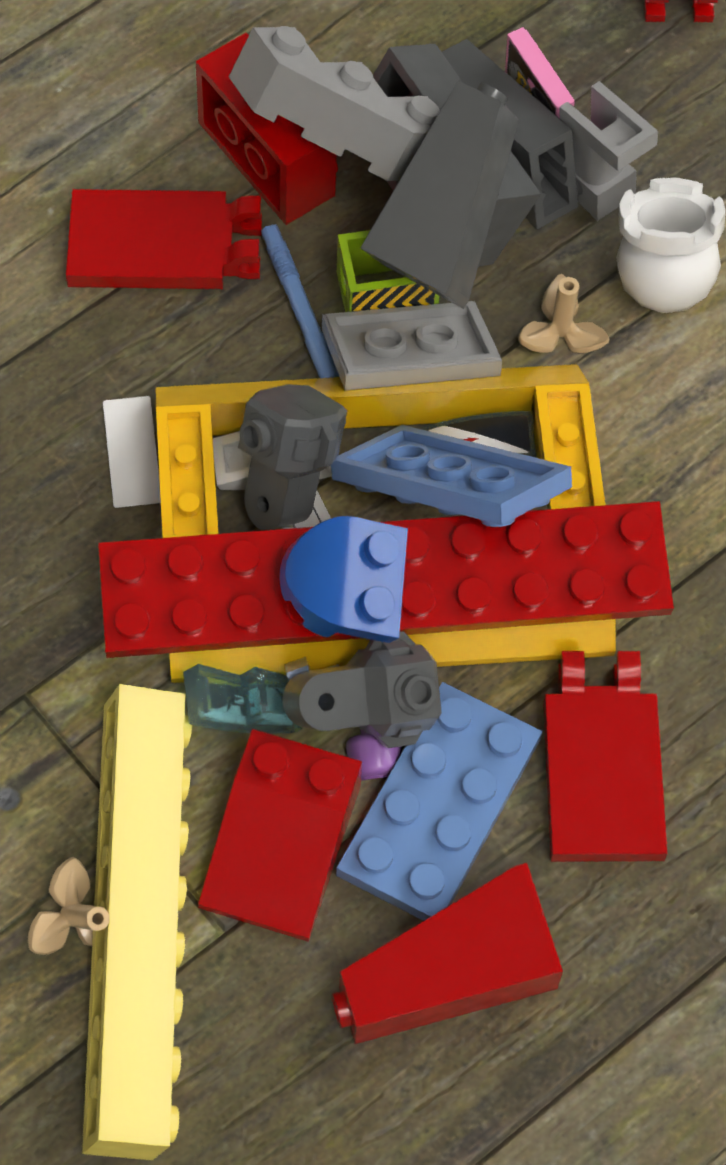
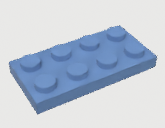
(452, 475)
(439, 805)

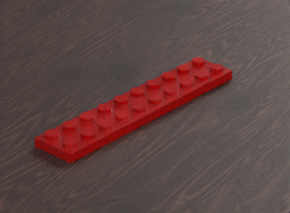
(456, 578)

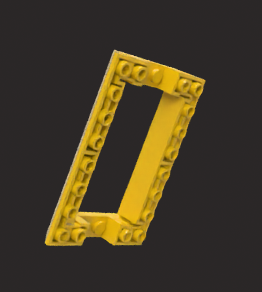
(562, 435)

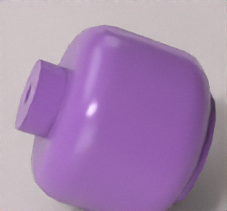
(375, 758)

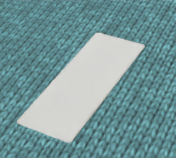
(132, 451)

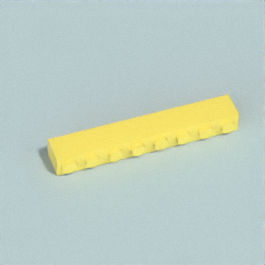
(138, 952)

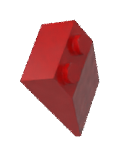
(281, 834)

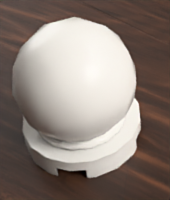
(669, 244)

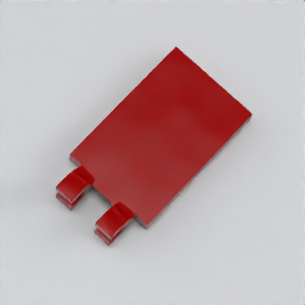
(161, 239)
(604, 766)

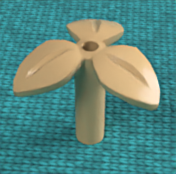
(560, 307)
(68, 889)

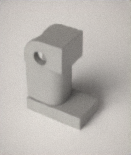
(606, 149)

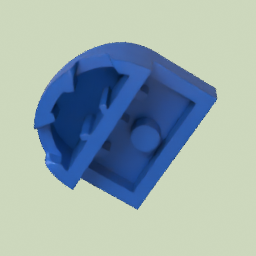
(347, 578)

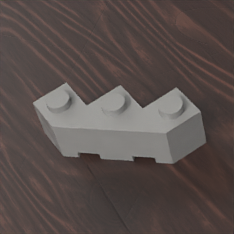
(331, 100)

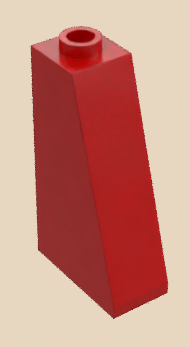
(457, 962)

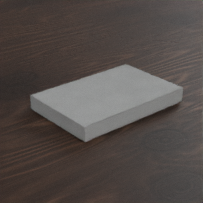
(410, 345)

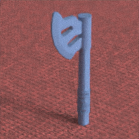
(289, 278)

